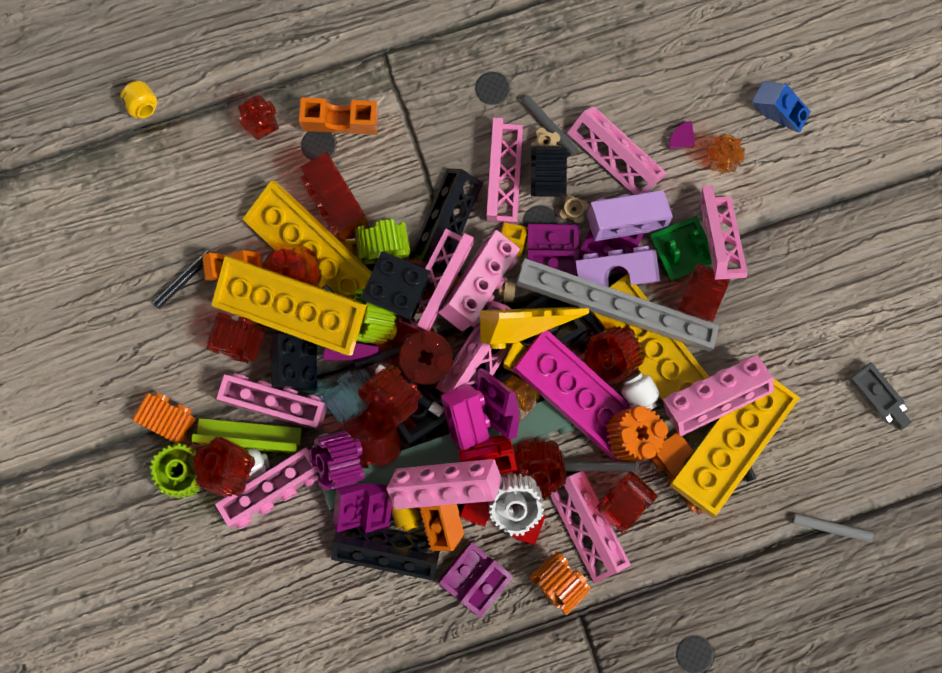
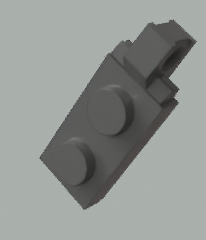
(881, 396)

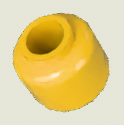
(138, 99)

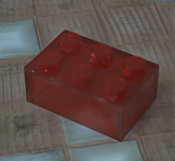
(333, 197)

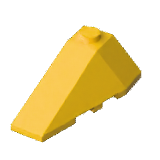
(515, 325)

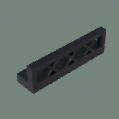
(442, 216)
(385, 554)

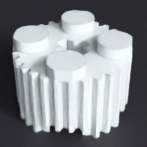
(520, 517)

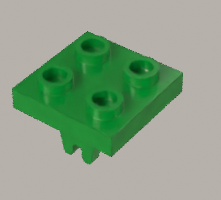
(681, 248)

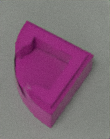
(682, 137)

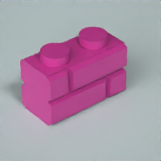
(465, 416)

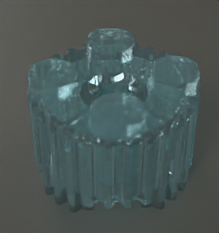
(344, 399)

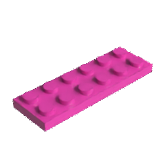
(570, 387)

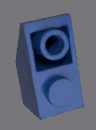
(781, 105)

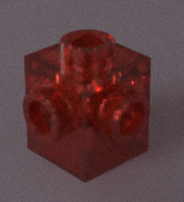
(258, 117)

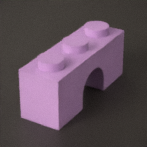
(641, 266)

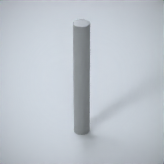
(833, 528)

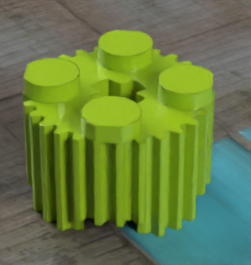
(382, 237)
(377, 323)
(164, 468)

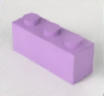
(629, 215)

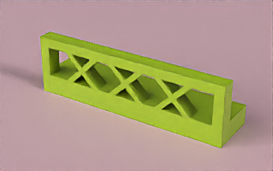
(248, 435)

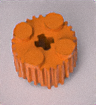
(636, 434)
(560, 583)

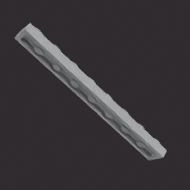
(617, 305)

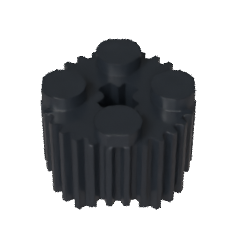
(548, 171)

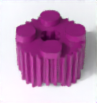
(337, 460)

